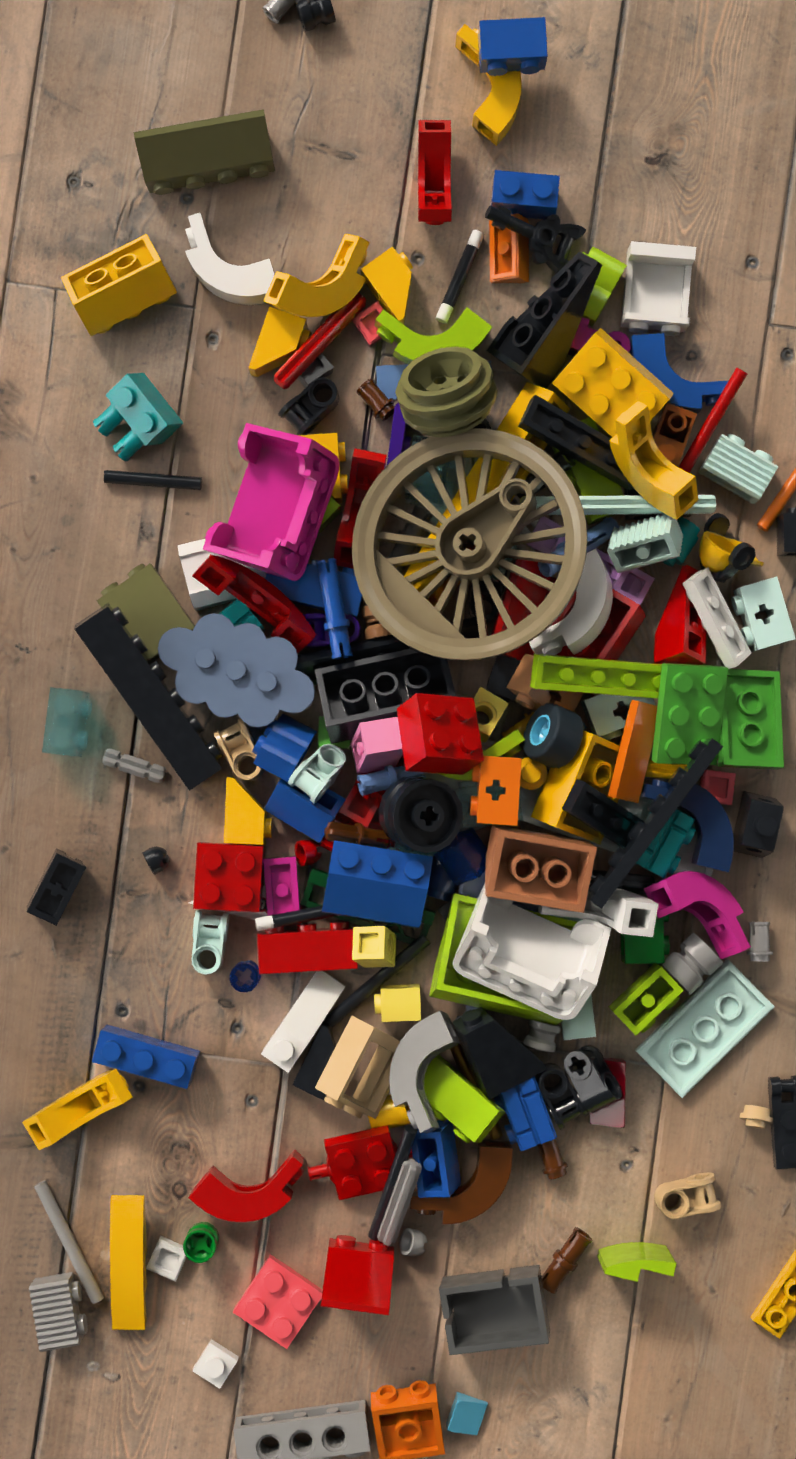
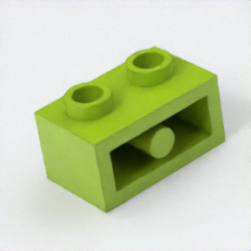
(646, 999)

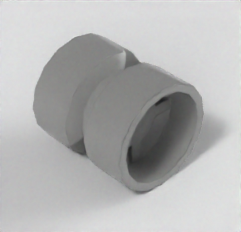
(692, 963)

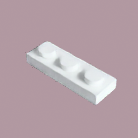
(717, 618)

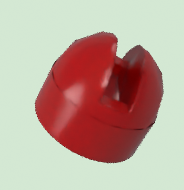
(307, 852)

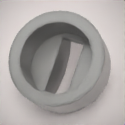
(412, 1242)

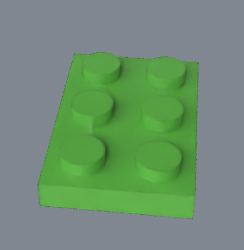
(688, 710)
(752, 721)

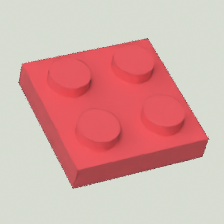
(278, 1301)

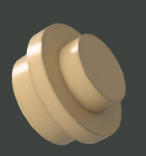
(756, 1116)

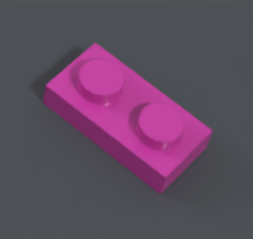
(281, 885)

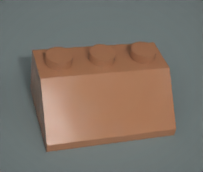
(538, 868)

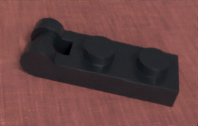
(784, 1122)

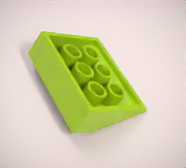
(454, 987)

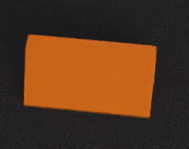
(508, 255)

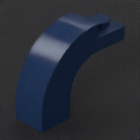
(713, 828)

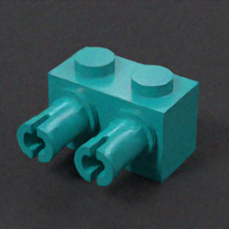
(143, 409)

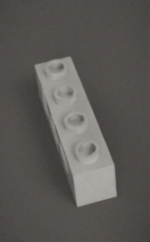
(315, 1421)

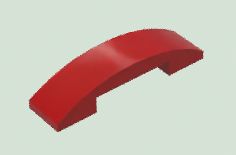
(259, 595)

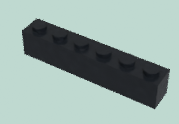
(148, 695)

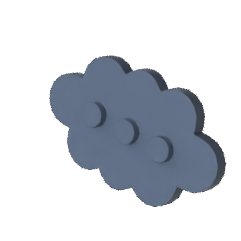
(236, 670)

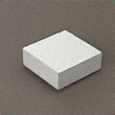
(167, 1259)

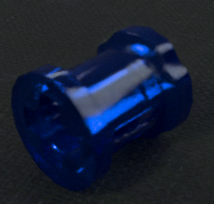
(235, 976)

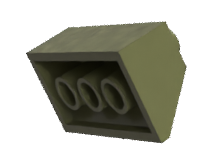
(205, 152)

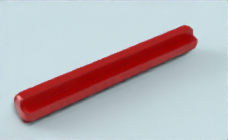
(318, 342)

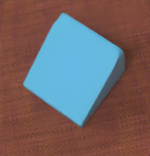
(466, 1414)

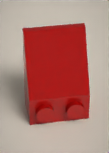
(358, 1275)

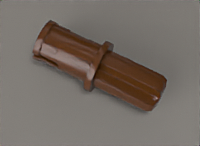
(355, 834)

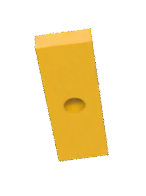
(778, 1304)

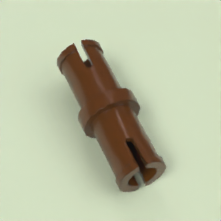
(565, 1260)

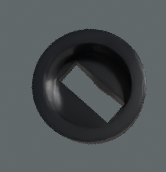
(156, 859)

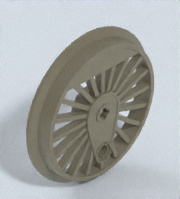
(487, 523)

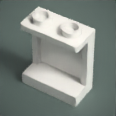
(657, 287)

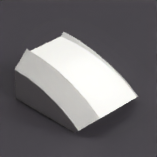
(191, 558)

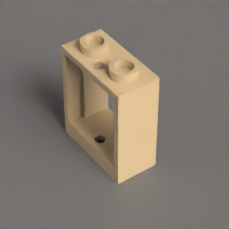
(344, 1062)

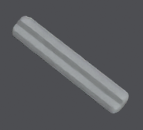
(399, 1201)

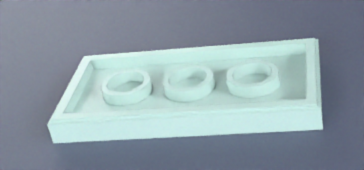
(704, 1028)

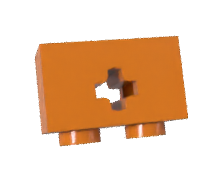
(504, 809)

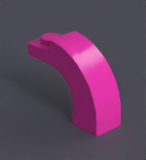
(708, 902)

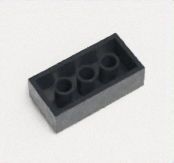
(377, 687)

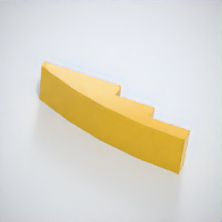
(128, 1262)

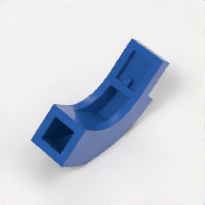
(651, 353)

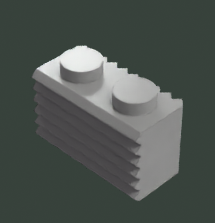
(57, 1311)

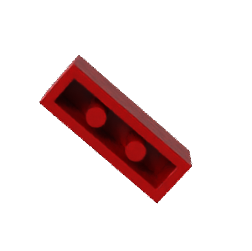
(306, 948)

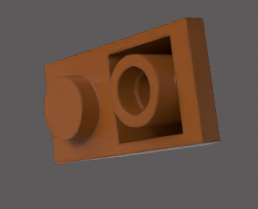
(673, 431)

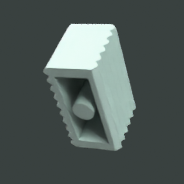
(739, 468)
(645, 542)

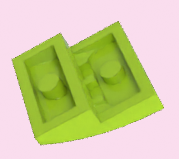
(629, 1258)

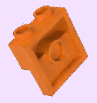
(407, 1421)

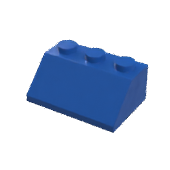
(377, 884)

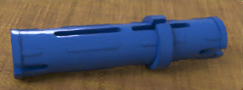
(334, 609)

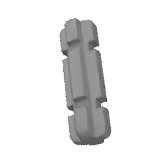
(134, 765)

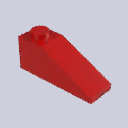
(680, 632)

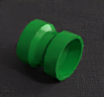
(196, 1247)

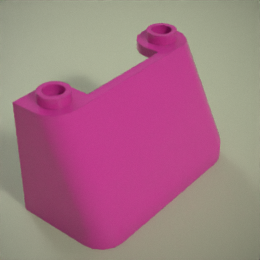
(277, 503)

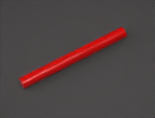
(713, 420)

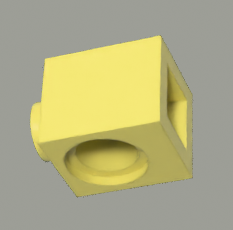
(493, 707)
(374, 946)
(398, 1003)

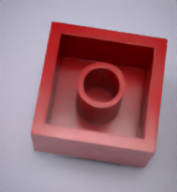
(439, 734)
(229, 877)

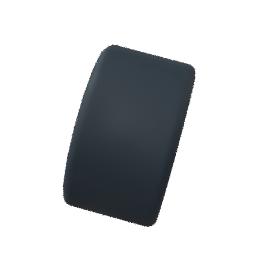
(553, 735)

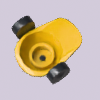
(722, 554)

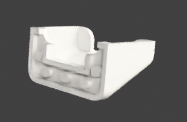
(532, 956)

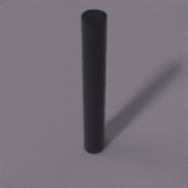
(152, 480)

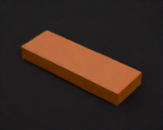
(634, 752)

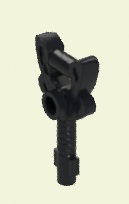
(540, 236)

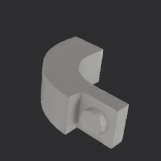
(410, 1064)

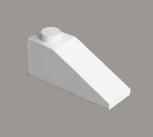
(303, 1020)

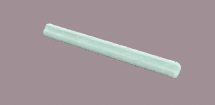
(627, 505)

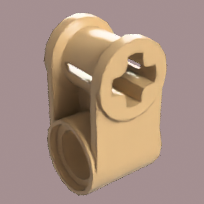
(238, 748)
(695, 1196)

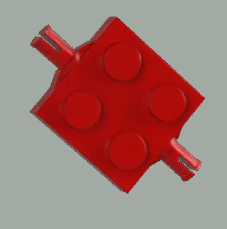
(358, 1162)

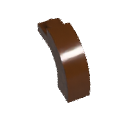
(476, 1194)

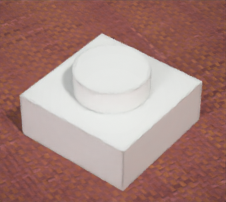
(215, 1363)

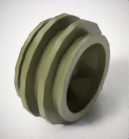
(446, 391)

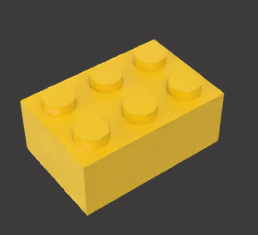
(608, 381)

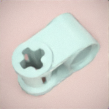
(318, 771)
(209, 939)

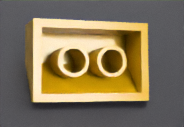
(118, 285)
(592, 764)

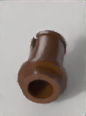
(376, 399)
(552, 1160)

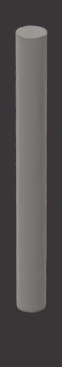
(69, 1242)

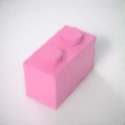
(376, 745)

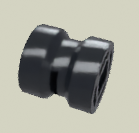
(313, 12)

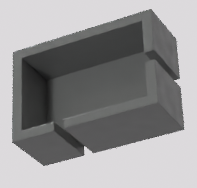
(494, 1310)

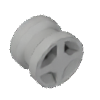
(542, 1035)

